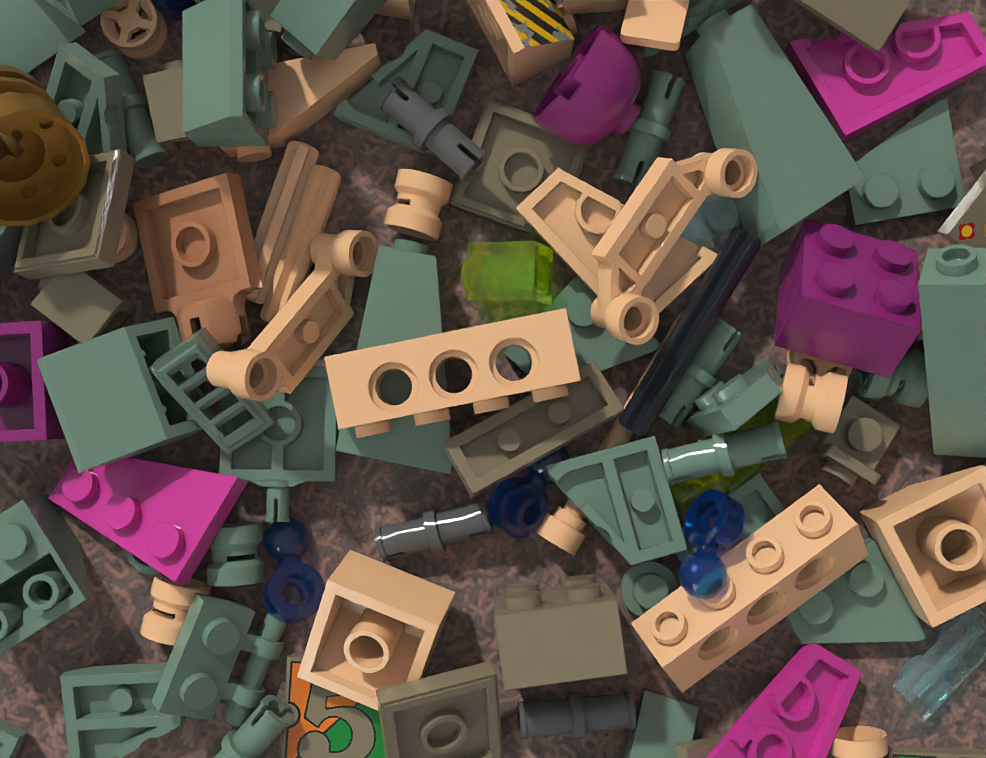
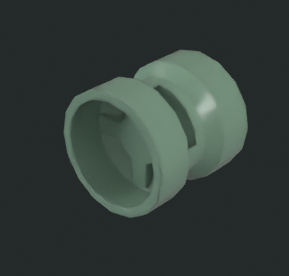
(905, 384)
(236, 540)

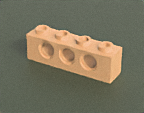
(358, 373)
(765, 582)

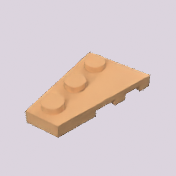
(576, 217)

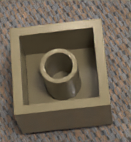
(558, 632)

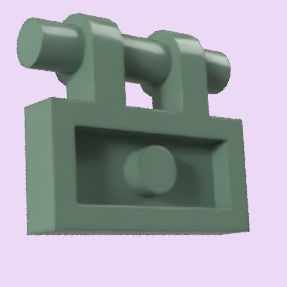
(206, 654)

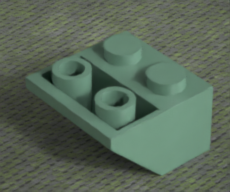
(227, 74)
(112, 399)
(38, 569)

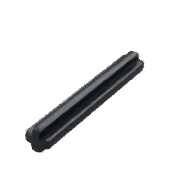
(690, 331)

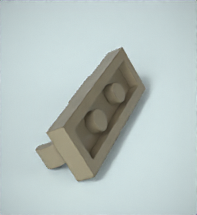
(530, 431)

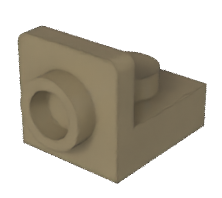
(856, 443)

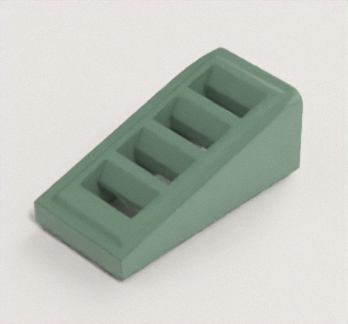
(183, 390)

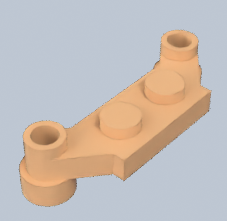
(649, 229)
(303, 325)

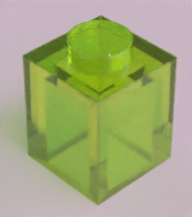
(508, 273)

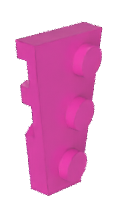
(869, 87)
(152, 509)
(796, 711)

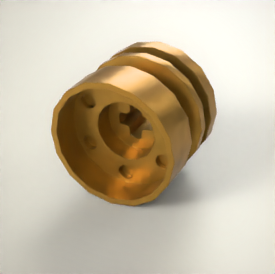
(40, 152)

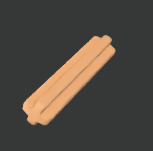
(280, 211)
(308, 221)

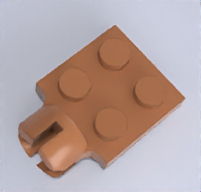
(201, 257)

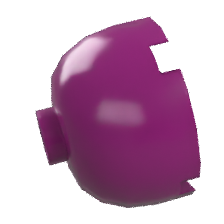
(593, 92)

